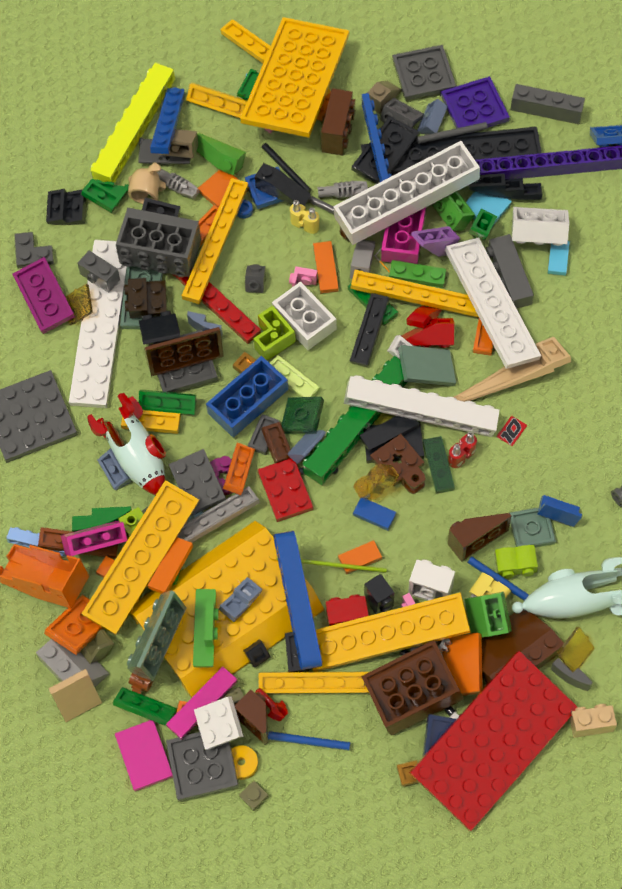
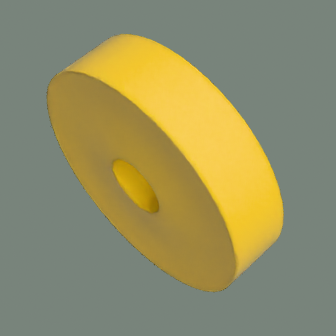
(251, 761)

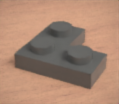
(27, 253)

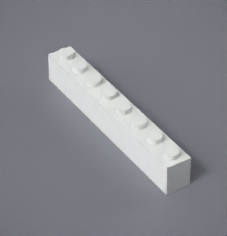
(421, 406)

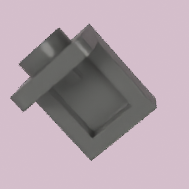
(254, 278)

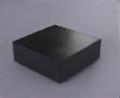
(256, 653)

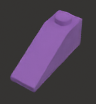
(436, 239)

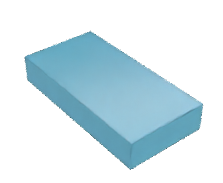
(558, 259)

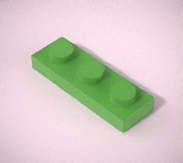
(418, 273)

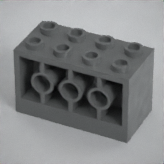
(158, 242)

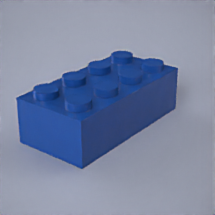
(247, 396)

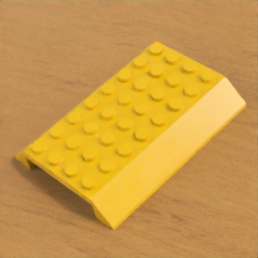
(243, 555)

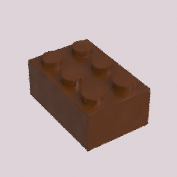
(338, 122)

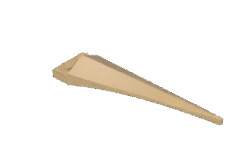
(552, 356)

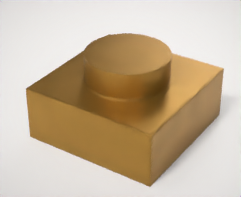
(243, 362)
(403, 771)

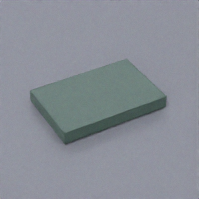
(427, 365)

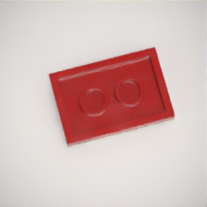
(285, 489)

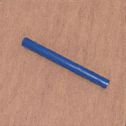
(483, 568)
(309, 740)

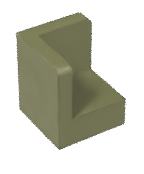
(98, 647)

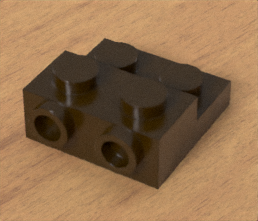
(145, 297)

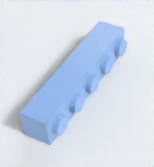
(25, 538)

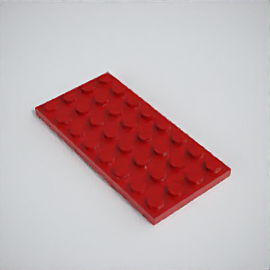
(493, 740)

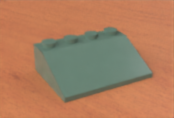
(157, 636)

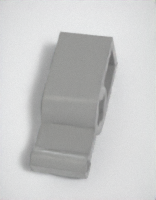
(362, 257)

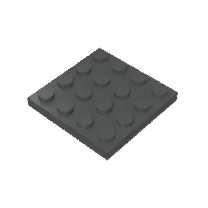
(33, 417)

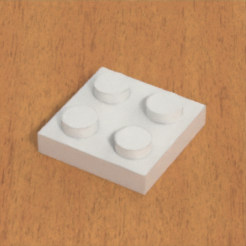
(218, 723)

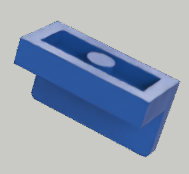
(559, 511)

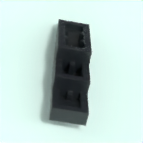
(498, 186)

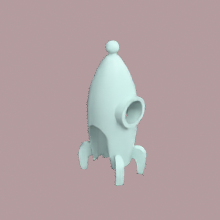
(567, 593)

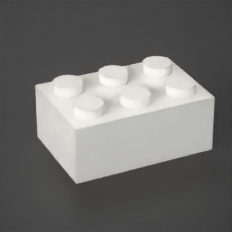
(540, 226)
(305, 315)

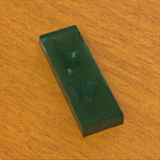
(438, 464)

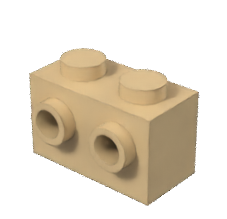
(593, 720)

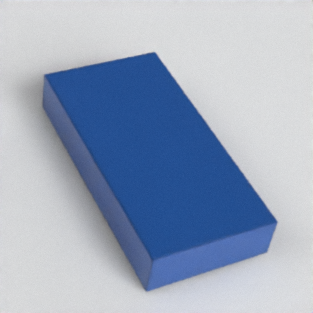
(374, 513)

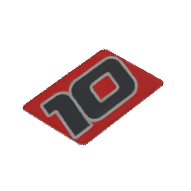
(511, 430)

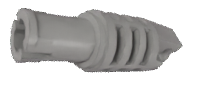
(178, 184)
(342, 189)

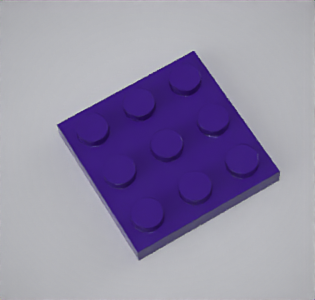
(475, 104)

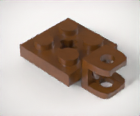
(410, 463)

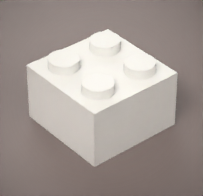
(430, 580)

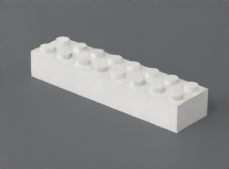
(406, 192)

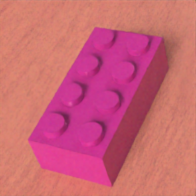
(399, 243)

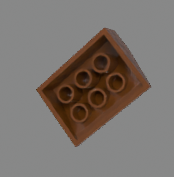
(184, 351)
(528, 636)
(412, 688)

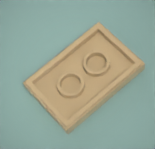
(75, 695)

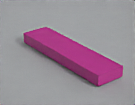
(212, 691)

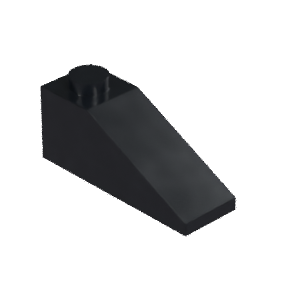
(280, 185)

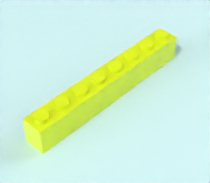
(133, 124)

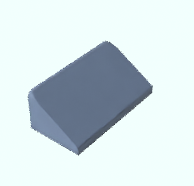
(432, 117)
(305, 445)
(113, 470)

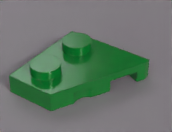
(105, 193)

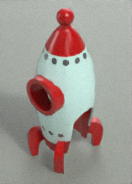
(142, 455)

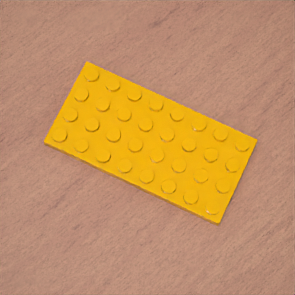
(295, 77)

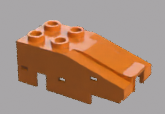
(44, 574)

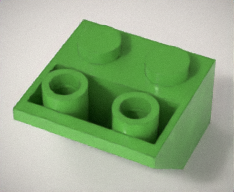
(488, 614)

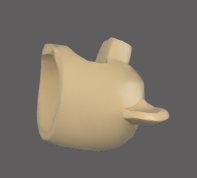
(145, 182)

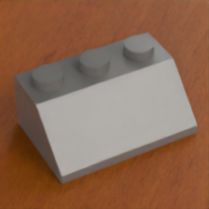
(66, 664)

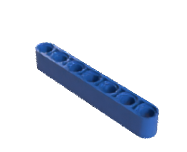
(297, 600)

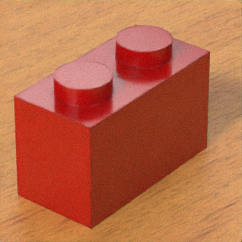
(346, 609)

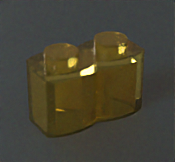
(376, 481)

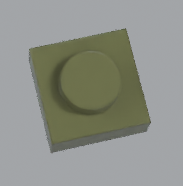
(253, 795)

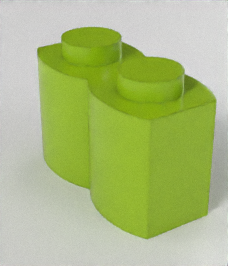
(516, 560)

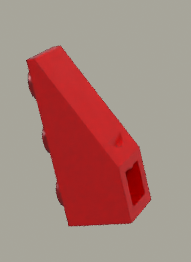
(437, 332)

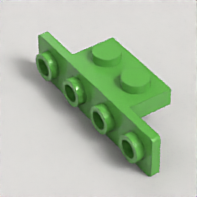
(204, 628)

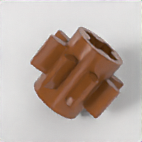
(139, 683)

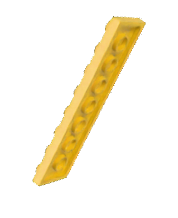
(140, 557)
(392, 631)

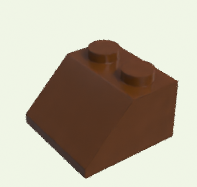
(253, 714)

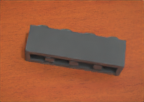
(547, 104)
(510, 270)

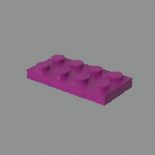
(43, 295)

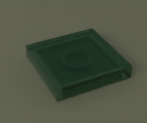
(302, 415)

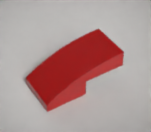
(422, 315)

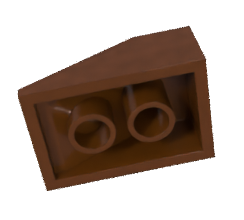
(475, 533)

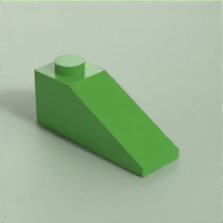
(220, 154)

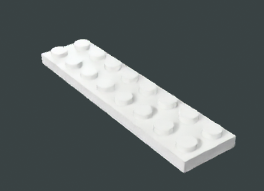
(492, 303)

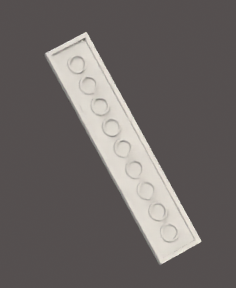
(98, 337)

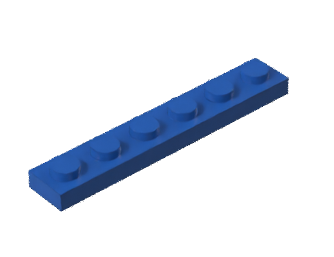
(167, 121)
(375, 137)

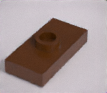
(276, 442)

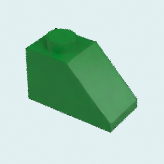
(482, 224)

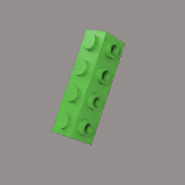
(454, 211)

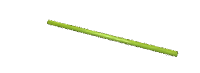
(342, 565)

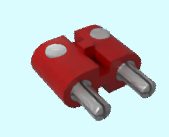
(463, 450)

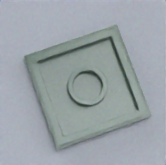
(531, 528)

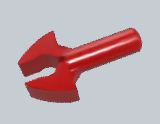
(277, 710)

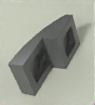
(576, 679)

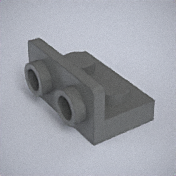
(401, 112)

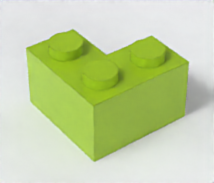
(275, 336)

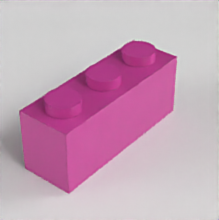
(94, 538)

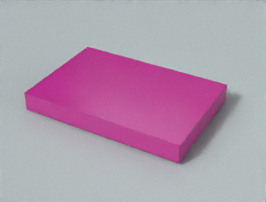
(143, 755)

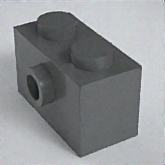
(98, 271)

